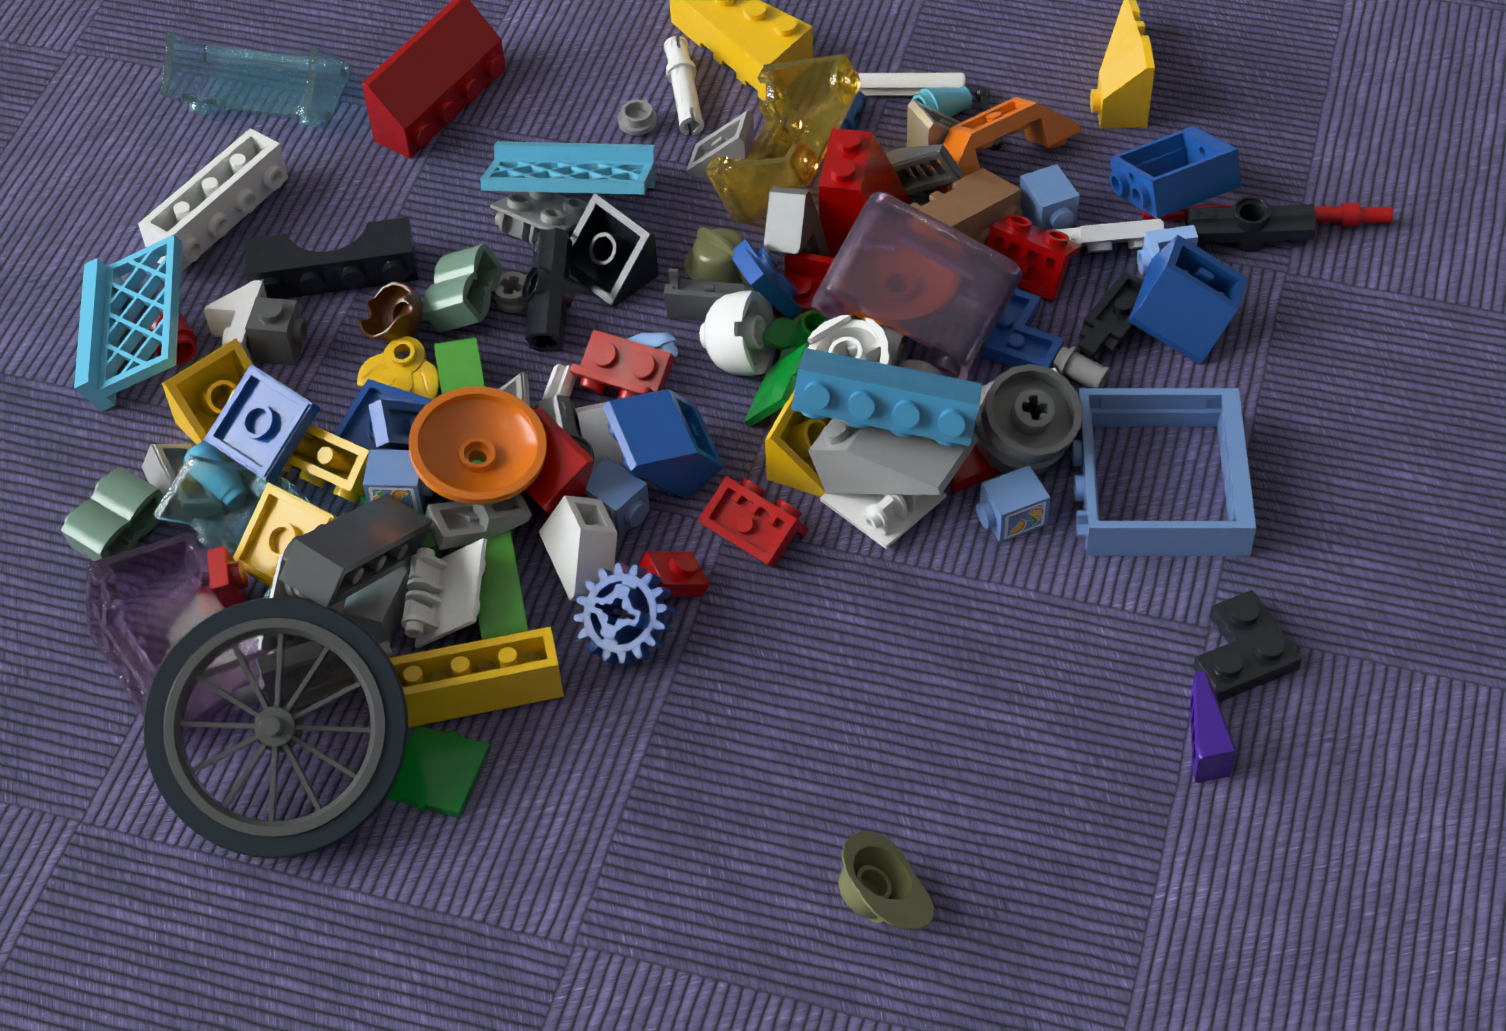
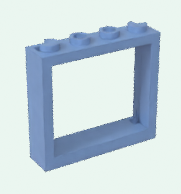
(1165, 409)

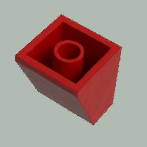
(850, 174)

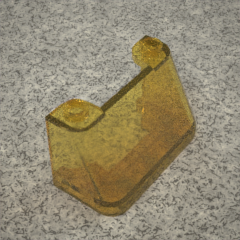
(800, 110)

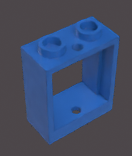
(1175, 171)

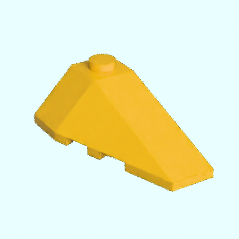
(1125, 74)

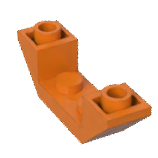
(1010, 117)

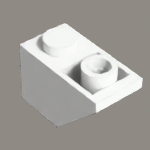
(580, 542)

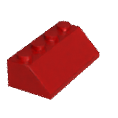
(432, 78)

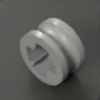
(510, 302)

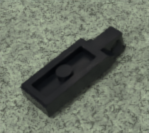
(1107, 324)

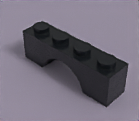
(374, 259)

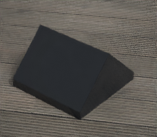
(612, 252)

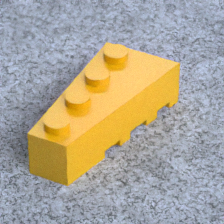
(744, 35)

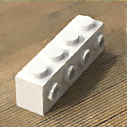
(218, 196)

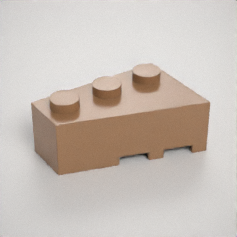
(974, 204)

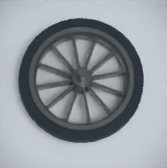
(276, 727)

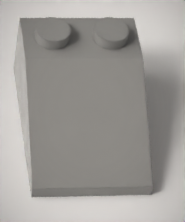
(883, 463)

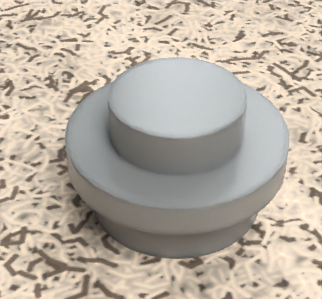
(637, 117)

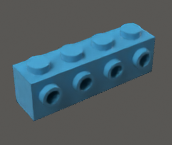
(886, 397)

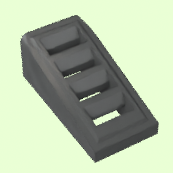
(919, 180)

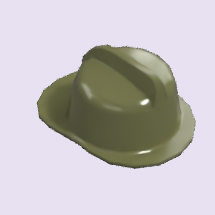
(713, 256)
(881, 883)

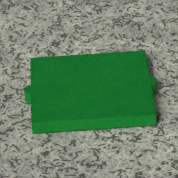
(775, 387)
(439, 771)

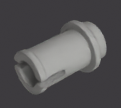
(1080, 368)

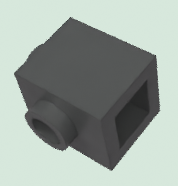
(276, 331)

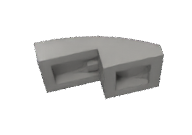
(463, 524)

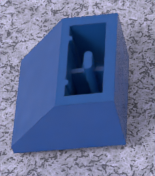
(1187, 298)
(664, 441)

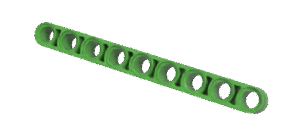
(500, 589)

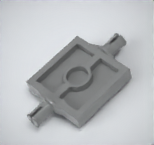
(298, 660)

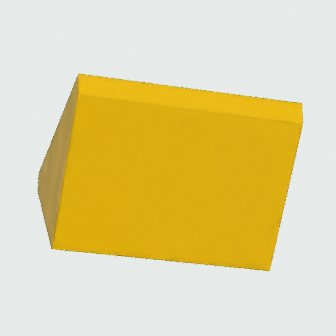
(204, 388)
(788, 453)

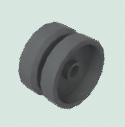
(1027, 419)

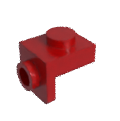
(677, 572)
(227, 577)

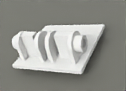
(882, 515)
(443, 592)

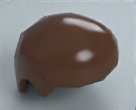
(393, 313)

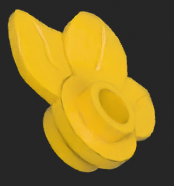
(408, 374)

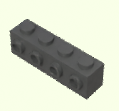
(353, 550)

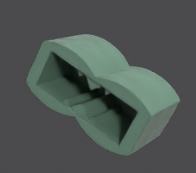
(462, 288)
(113, 516)

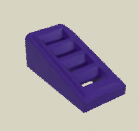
(1210, 738)

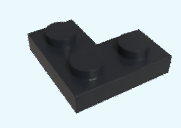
(1254, 651)

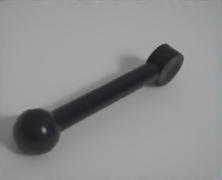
(982, 94)

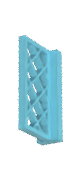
(571, 168)
(104, 323)

